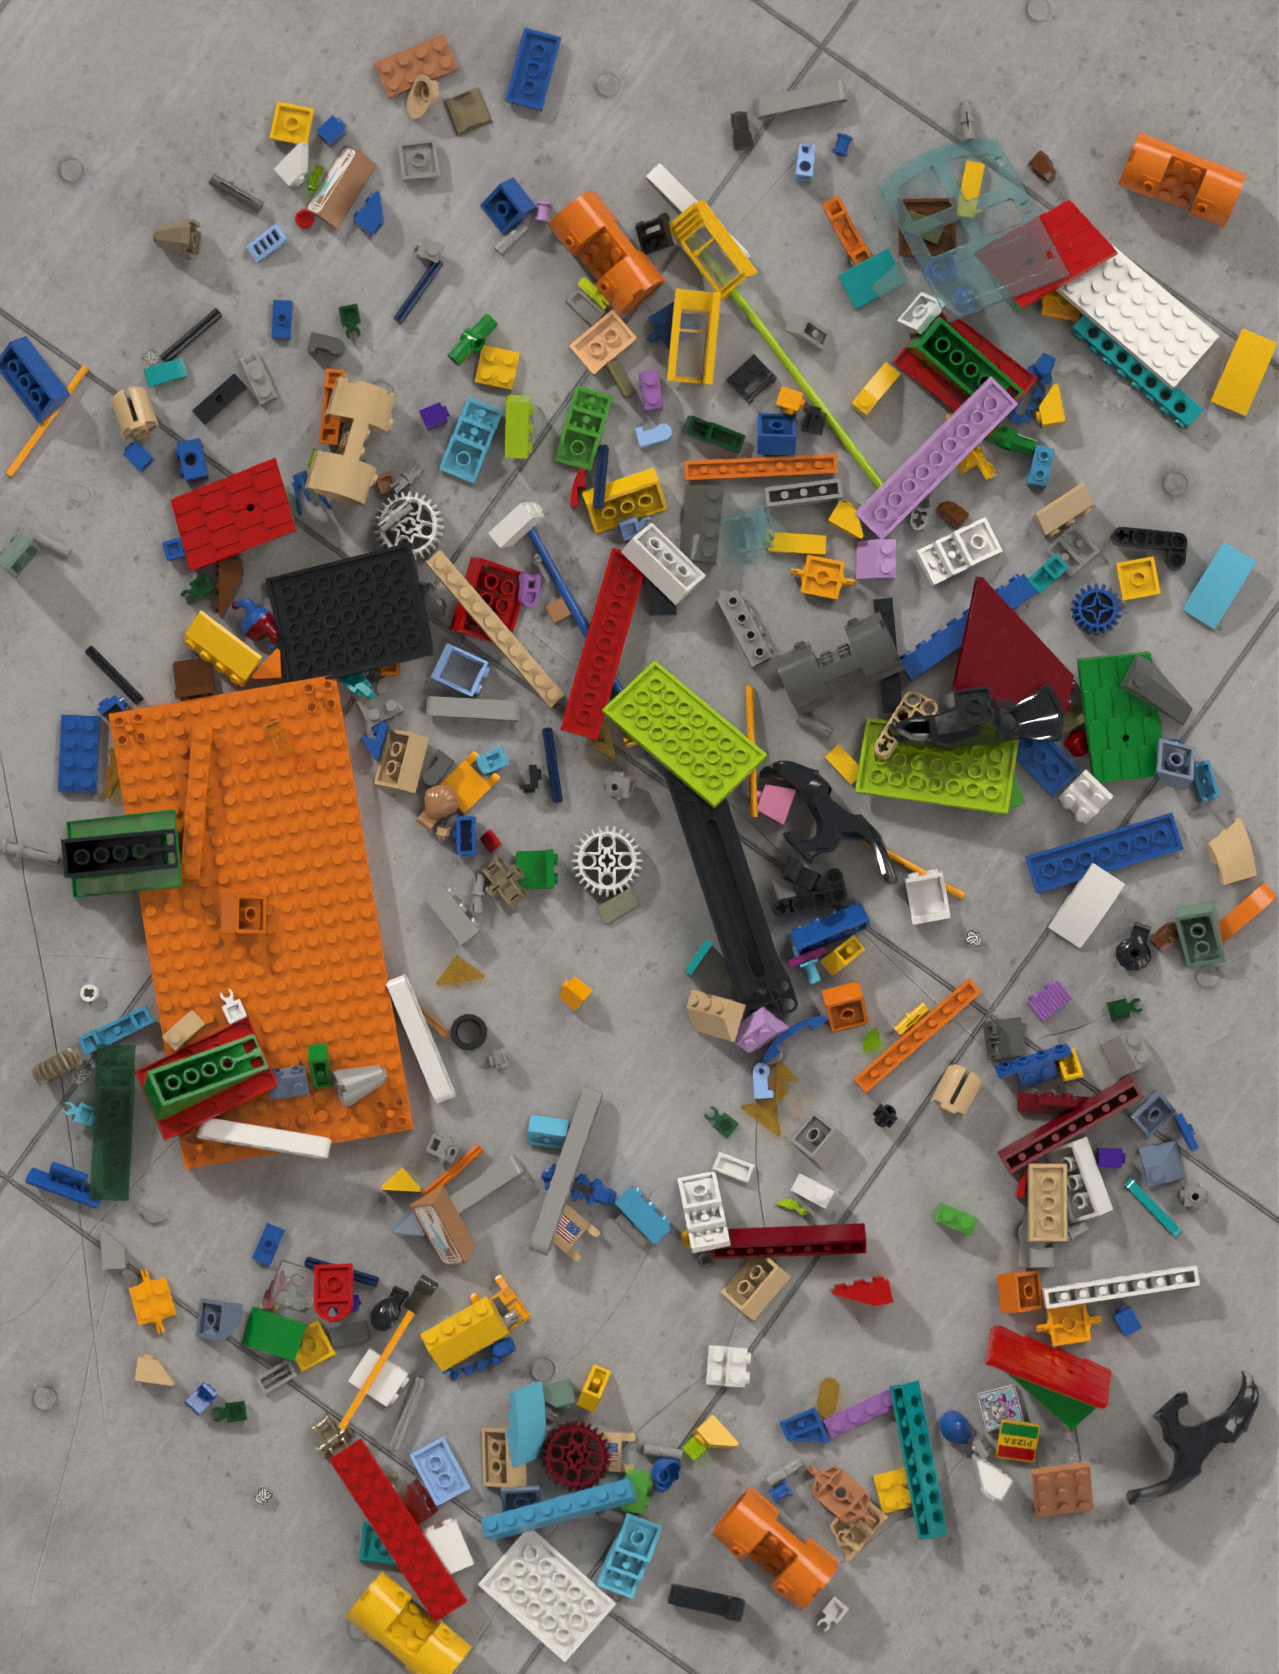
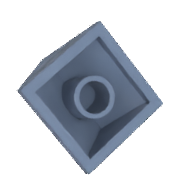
(1152, 1113)
(520, 1496)

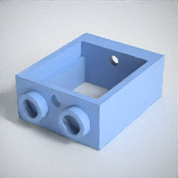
(443, 661)

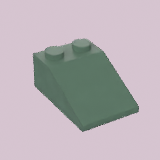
(18, 553)
(1200, 934)

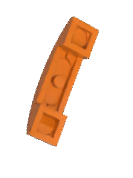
(846, 230)
(329, 427)
(1246, 911)

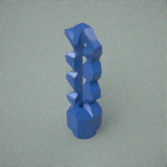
(1042, 369)
(600, 1194)
(499, 1349)

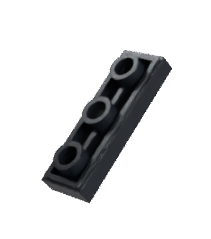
(228, 390)

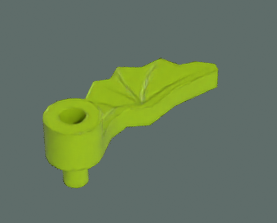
(792, 1204)

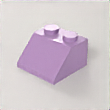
(876, 559)
(759, 1030)

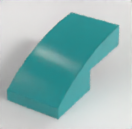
(165, 372)
(1048, 573)

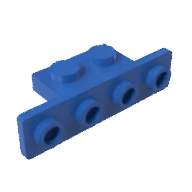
(1034, 1067)
(63, 1182)

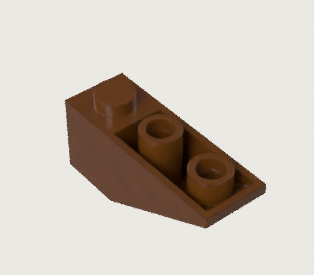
(230, 579)

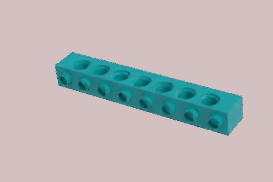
(1177, 396)
(918, 1460)

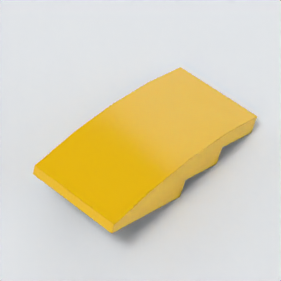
(1244, 371)

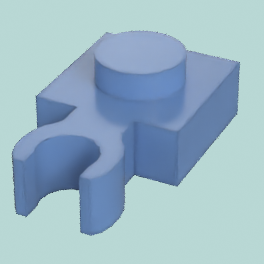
(631, 527)

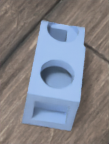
(805, 163)
(655, 436)
(760, 1083)

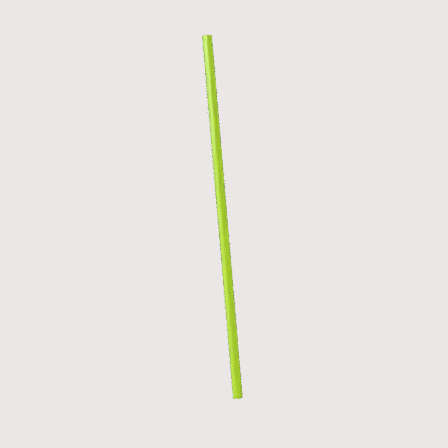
(806, 387)

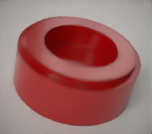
(304, 219)

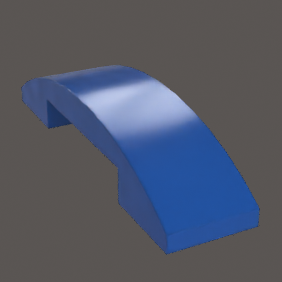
(811, 1022)

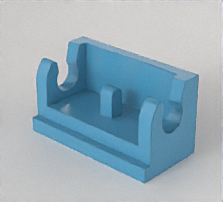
(1204, 782)

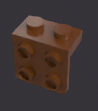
(193, 679)

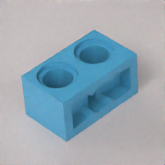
(1040, 467)

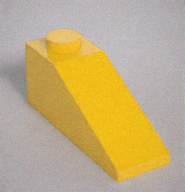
(875, 390)

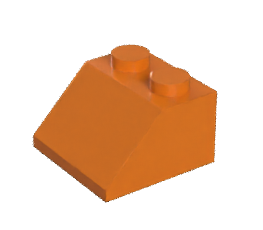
(243, 914)
(845, 1006)
(1020, 1291)

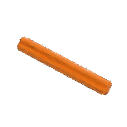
(455, 1169)

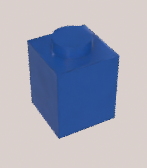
(332, 130)
(138, 456)
(1126, 1320)

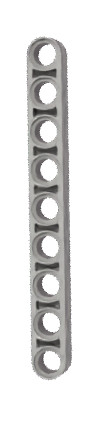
(565, 1171)

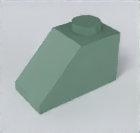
(559, 1394)

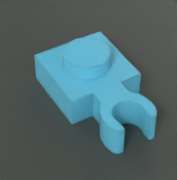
(81, 1113)

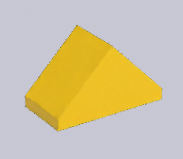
(1070, 1067)
(402, 1182)

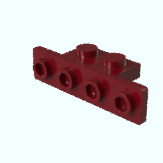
(1048, 1102)

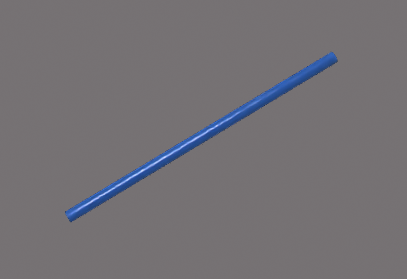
(564, 591)

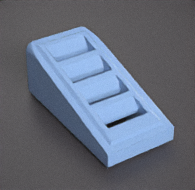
(277, 244)

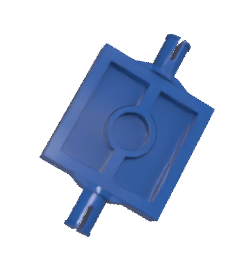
(662, 325)

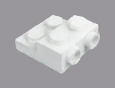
(920, 314)
(1085, 797)
(728, 1366)

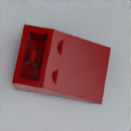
(872, 1293)

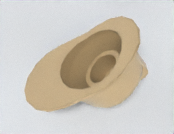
(422, 95)

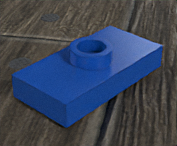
(282, 319)
(1186, 1130)
(268, 1244)

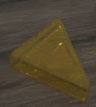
(112, 776)
(458, 972)
(765, 1113)

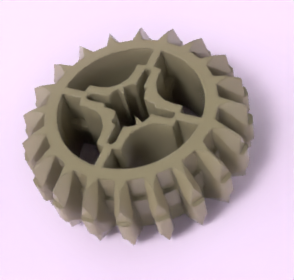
(57, 1066)

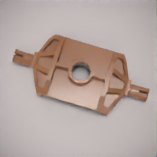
(850, 1507)

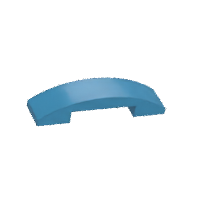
(116, 1030)

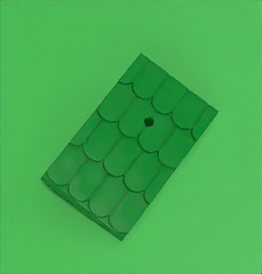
(1114, 713)

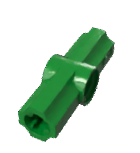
(472, 340)
(1010, 440)

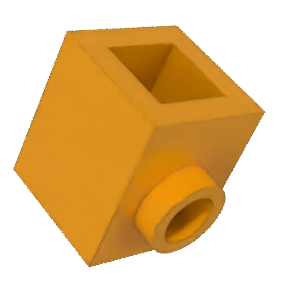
(790, 401)
(574, 993)

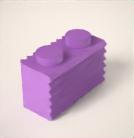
(651, 391)
(1049, 1000)

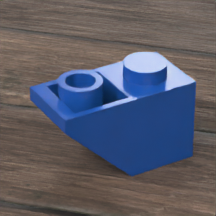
(371, 216)

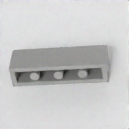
(803, 494)

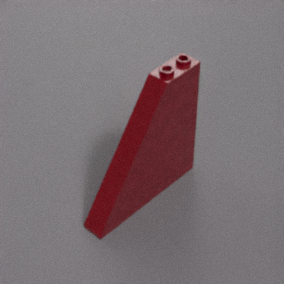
(1006, 653)

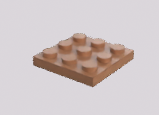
(1062, 1489)

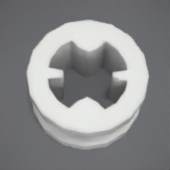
(90, 987)

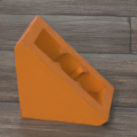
(271, 668)

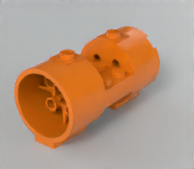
(1182, 179)
(592, 233)
(797, 1566)

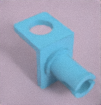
(809, 968)

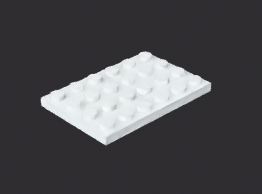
(547, 1594)

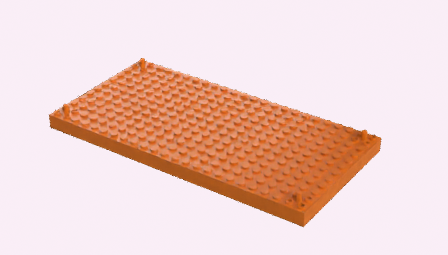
(299, 839)

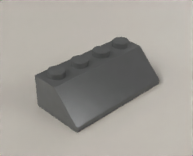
(701, 523)

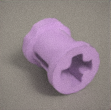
(543, 212)

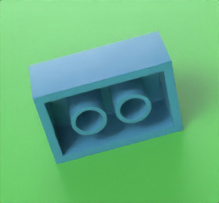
(643, 1214)

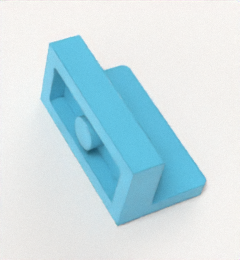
(547, 1132)

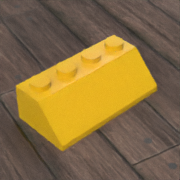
(626, 497)
(221, 649)
(464, 1333)

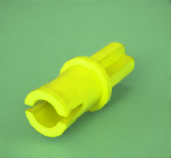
(591, 290)

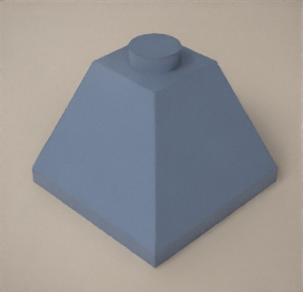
(1175, 764)
(1161, 1163)
(408, 1227)
(218, 1318)

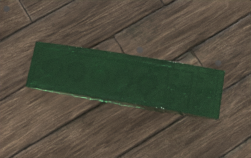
(112, 1122)

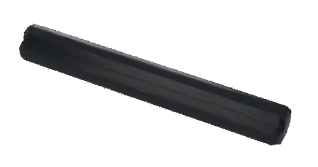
(191, 335)
(114, 675)

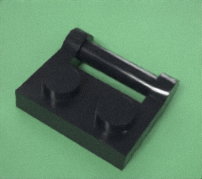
(656, 240)
(747, 374)

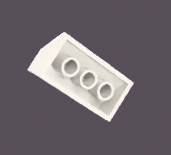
(663, 563)
(1085, 1186)
(991, 1479)

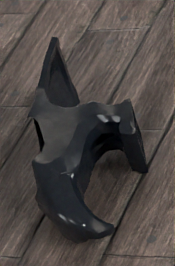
(980, 721)
(832, 820)
(1196, 1442)

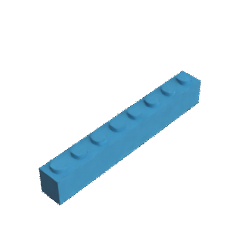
(559, 1509)

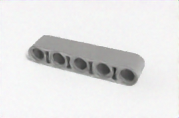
(800, 100)
(473, 708)
(486, 1183)

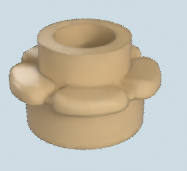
(443, 832)

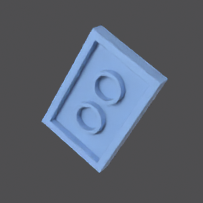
(440, 1471)

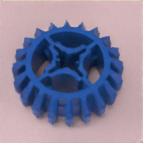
(1088, 609)

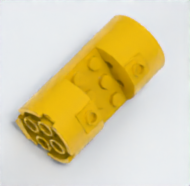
(405, 1630)

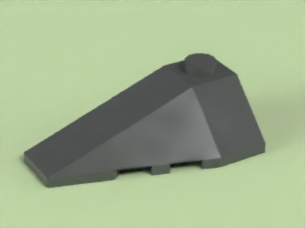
(1153, 688)

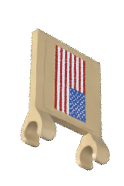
(570, 1230)
(615, 1441)

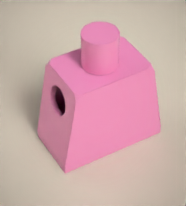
(775, 802)

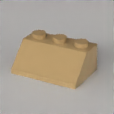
(1063, 510)
(401, 760)
(715, 1015)
(755, 1285)
(497, 1460)

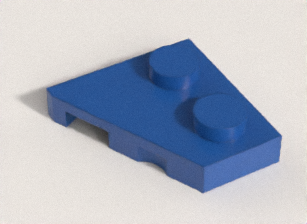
(804, 1427)

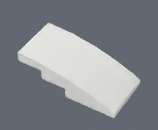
(958, 551)
(1086, 905)
(703, 1212)

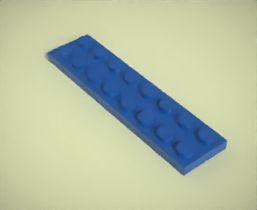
(1107, 850)

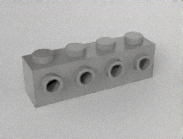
(744, 628)

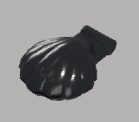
(1137, 942)
(388, 1311)

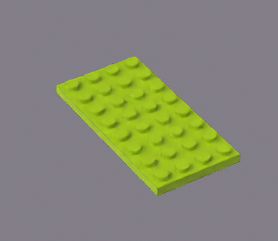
(684, 734)
(960, 778)

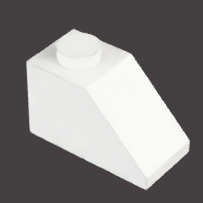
(294, 165)
(812, 1190)

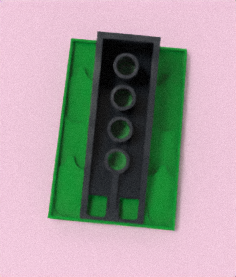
(122, 853)

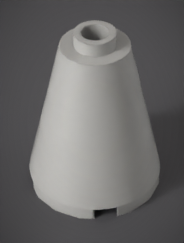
(357, 1082)

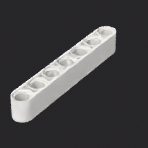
(675, 193)
(421, 1039)
(265, 1138)

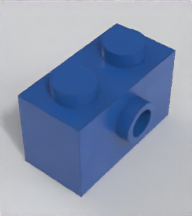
(466, 835)

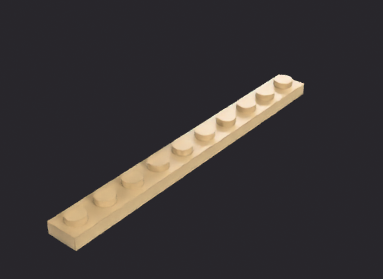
(494, 628)

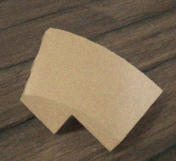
(1232, 854)
(856, 1534)

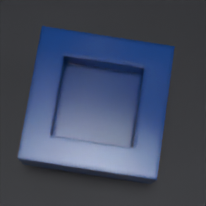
(173, 549)

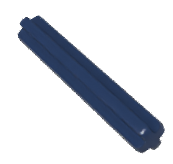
(417, 292)
(600, 477)
(552, 765)
(358, 1276)

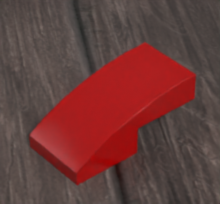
(579, 484)
(1020, 1189)

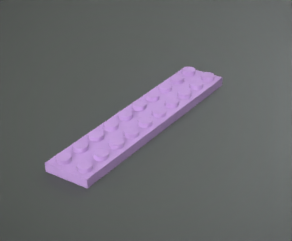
(936, 458)

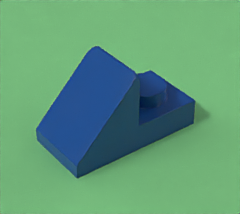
(375, 745)

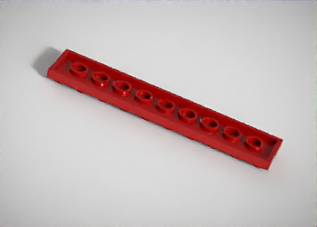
(603, 647)
(398, 1530)

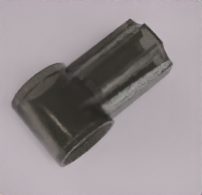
(741, 134)
(422, 1291)

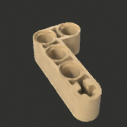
(903, 708)

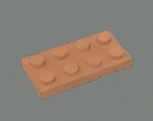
(427, 58)

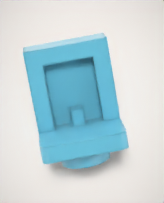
(492, 760)

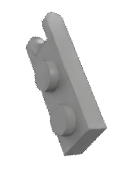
(259, 380)

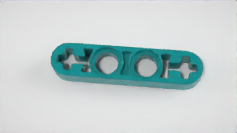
(1153, 1208)

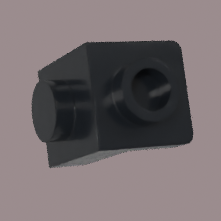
(814, 420)
(535, 775)

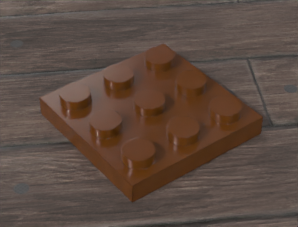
(926, 208)

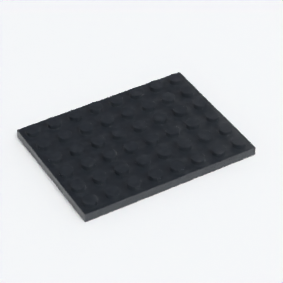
(351, 615)

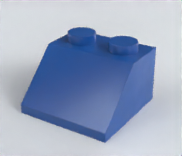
(508, 205)
(776, 434)

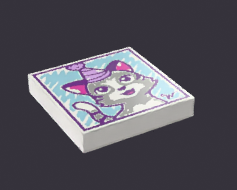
(998, 1405)

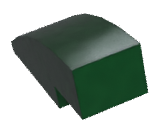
(713, 434)

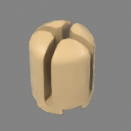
(144, 411)
(964, 1095)

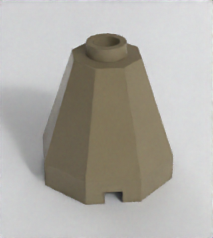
(180, 238)

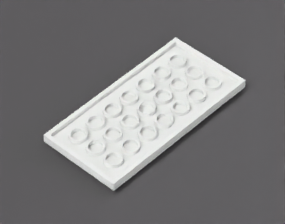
(1141, 317)

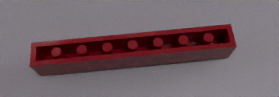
(1070, 1124)
(793, 1241)

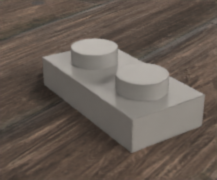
(981, 1446)

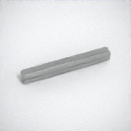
(407, 1413)

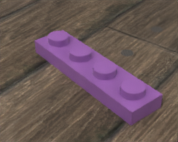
(859, 1413)

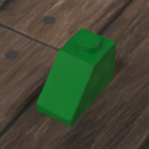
(320, 1065)

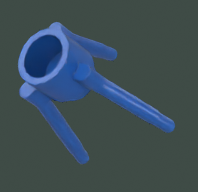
(300, 482)

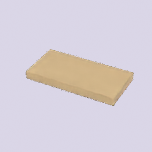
(1047, 1202)

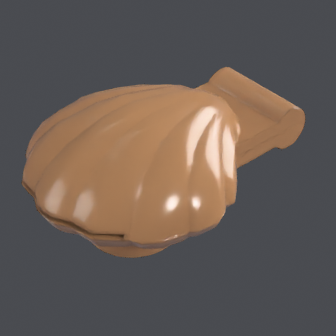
(439, 803)

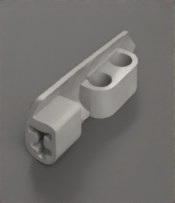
(1033, 1253)

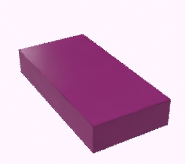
(811, 955)

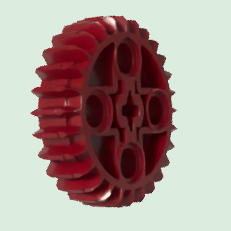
(602, 1454)

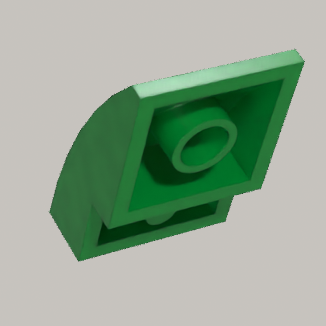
(274, 1333)

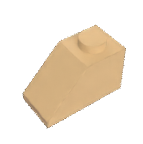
(183, 1030)
(152, 1371)

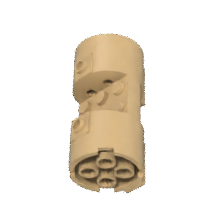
(362, 410)

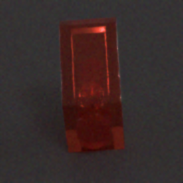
(419, 1502)

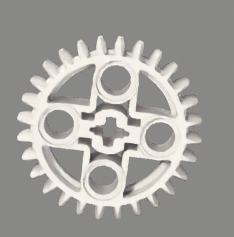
(405, 520)
(607, 850)

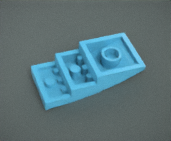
(471, 439)
(1219, 585)
(526, 1423)
(629, 1555)

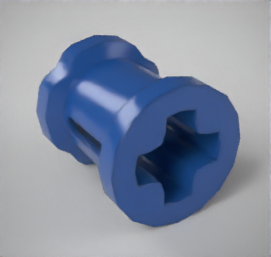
(842, 145)
(780, 1492)

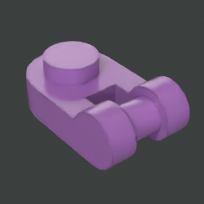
(529, 596)

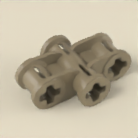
(505, 882)
(330, 1435)

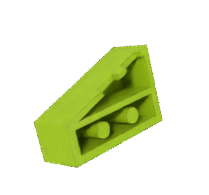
(518, 426)

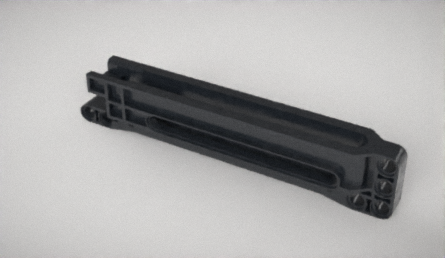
(693, 817)

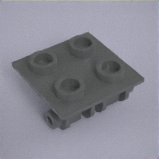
(1004, 1038)

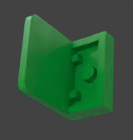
(538, 869)

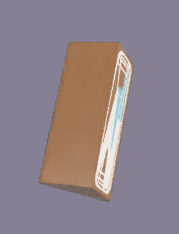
(341, 186)
(443, 1227)

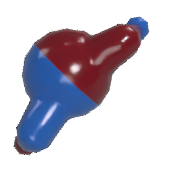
(257, 622)

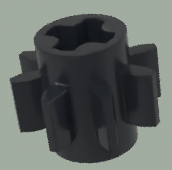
(885, 1115)

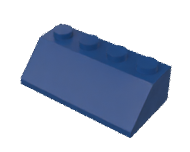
(32, 379)
(830, 929)

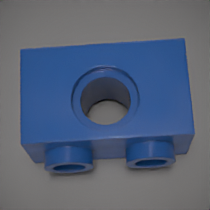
(196, 471)

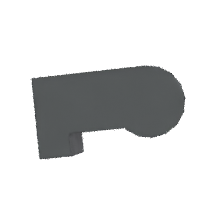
(325, 343)
(439, 769)

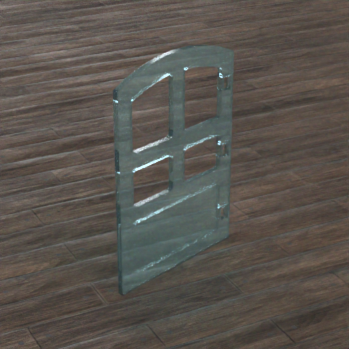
(991, 265)

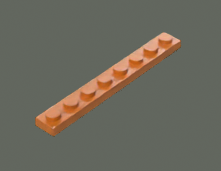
(760, 467)
(196, 802)
(917, 1035)

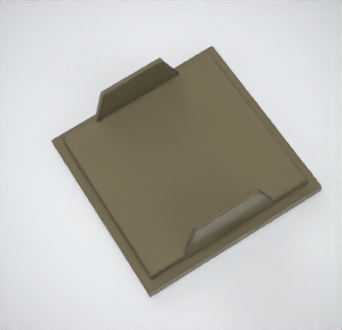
(468, 111)

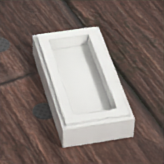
(733, 1167)

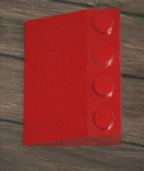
(500, 591)

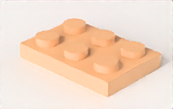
(603, 342)

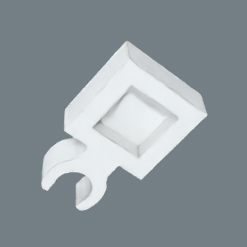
(234, 1009)
(833, 1612)

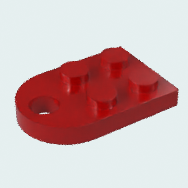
(333, 1290)

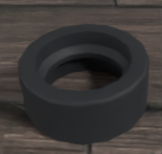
(454, 1032)

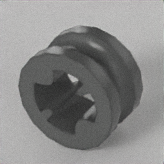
(708, 1265)

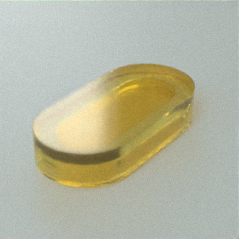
(828, 1396)

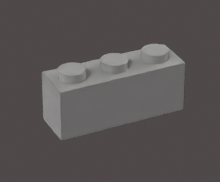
(453, 915)

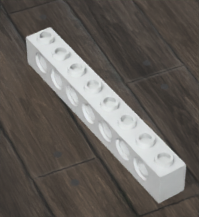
(1120, 1286)

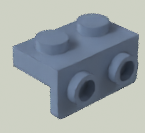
(291, 1082)

